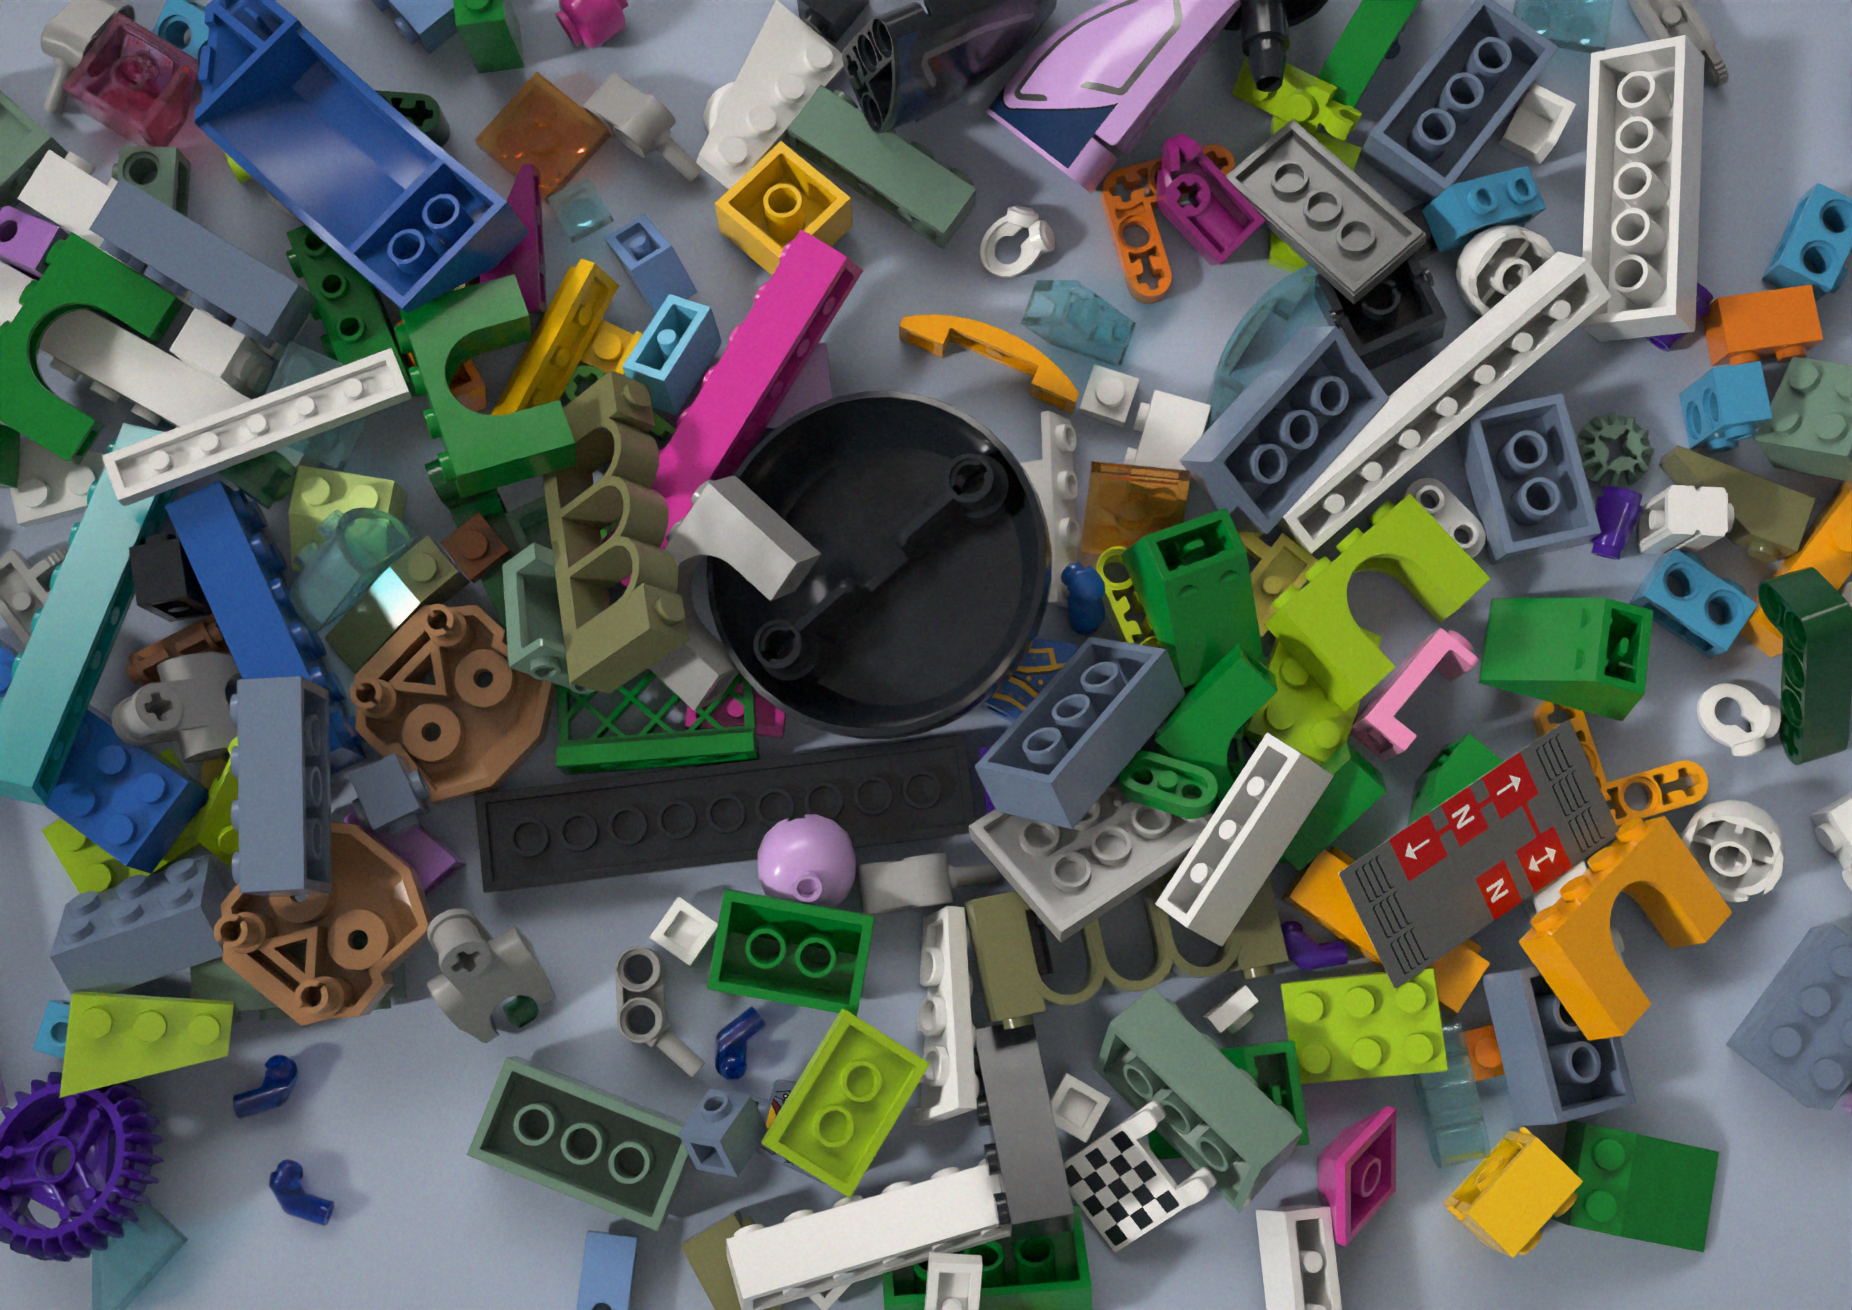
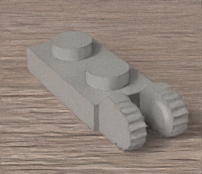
(1676, 18)

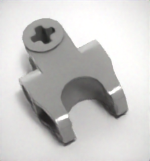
(183, 707)
(482, 971)

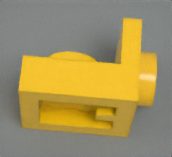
(610, 348)

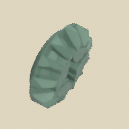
(1594, 454)

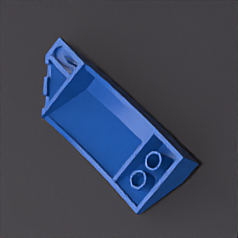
(345, 157)

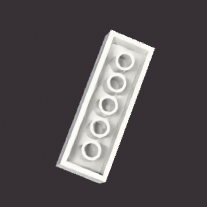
(1644, 187)

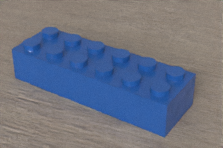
(254, 602)
(119, 792)

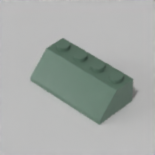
(1210, 1106)

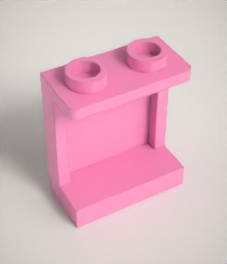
(1376, 723)

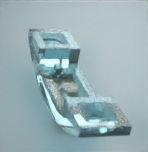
(1279, 299)

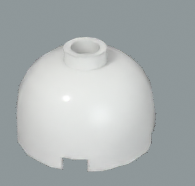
(1497, 263)
(1736, 848)

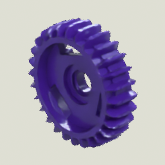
(94, 1191)

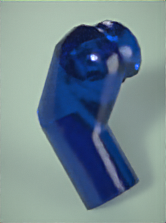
(732, 1044)
(274, 1089)
(293, 1198)

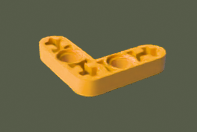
(1664, 773)

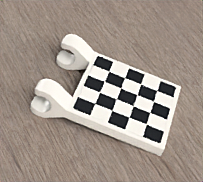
(1126, 1185)

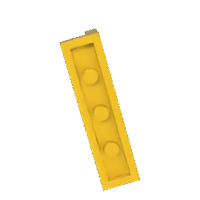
(559, 339)

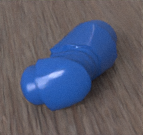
(1085, 603)

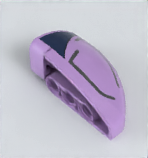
(1106, 79)

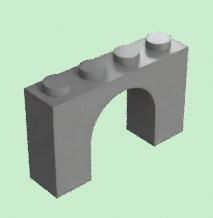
(753, 539)

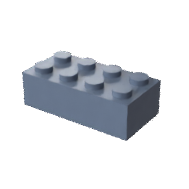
(1457, 100)
(195, 259)
(1285, 429)
(1080, 731)
(282, 787)

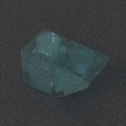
(1078, 320)

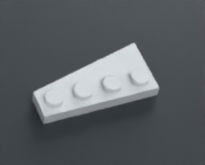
(768, 94)
(945, 1020)

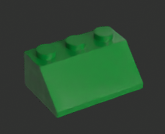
(791, 952)

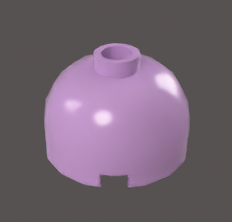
(807, 861)

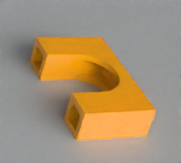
(1574, 939)

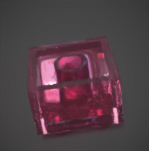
(135, 83)

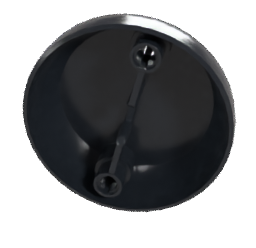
(916, 587)

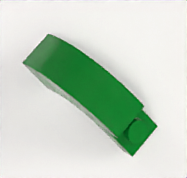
(1365, 46)

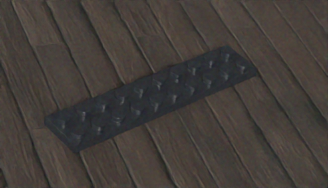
(719, 812)

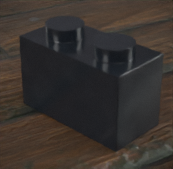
(166, 580)

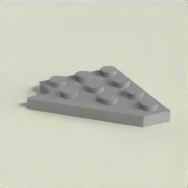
(1089, 869)

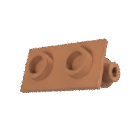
(196, 638)

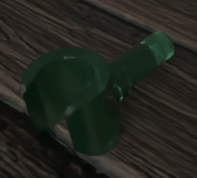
(521, 1010)

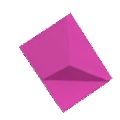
(1358, 1172)

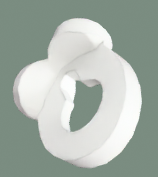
(1040, 241)
(1763, 719)

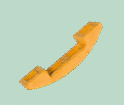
(935, 332)

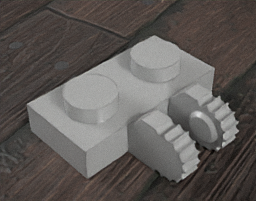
(24, 589)

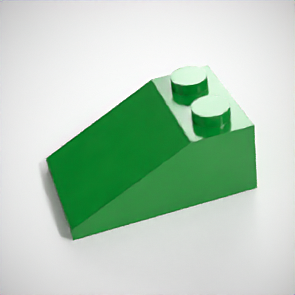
(1639, 1186)

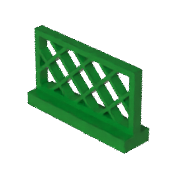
(651, 749)

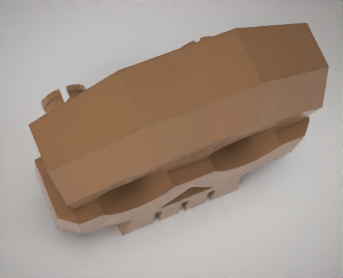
(482, 729)
(369, 893)

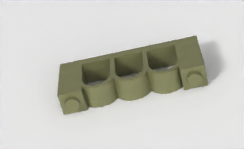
(619, 640)
(1010, 972)

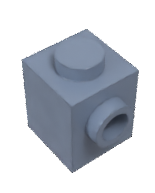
(390, 795)
(723, 1132)

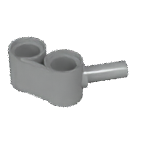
(70, 37)
(639, 122)
(916, 882)
(651, 994)

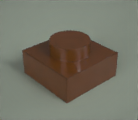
(476, 548)

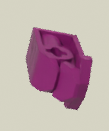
(1218, 214)

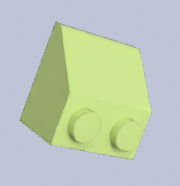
(323, 491)

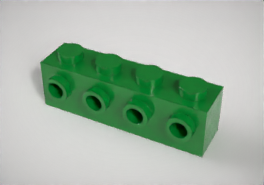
(346, 303)

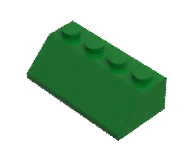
(1016, 1275)

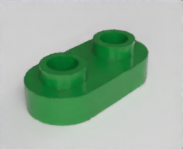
(1169, 785)

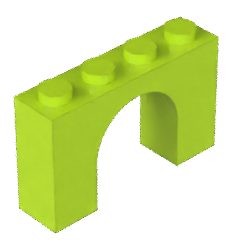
(1317, 619)

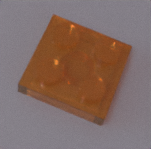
(543, 130)
(1130, 503)

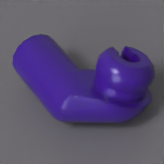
(1307, 953)

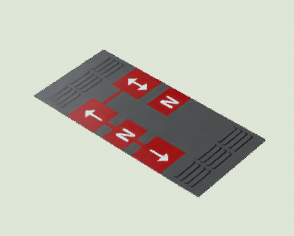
(1479, 853)

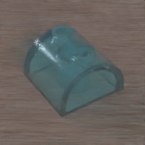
(346, 563)

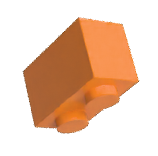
(1762, 326)

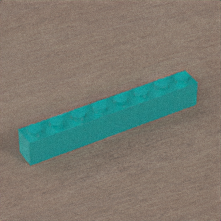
(74, 634)

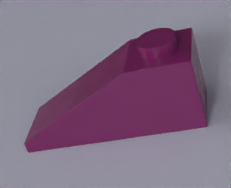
(527, 257)

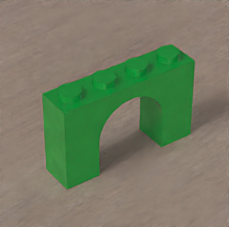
(490, 34)
(75, 280)
(478, 447)
(1219, 705)

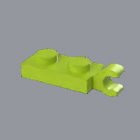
(1301, 99)

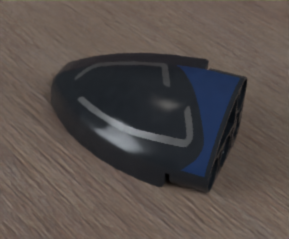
(921, 62)

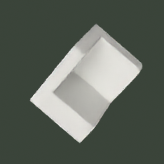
(1537, 124)

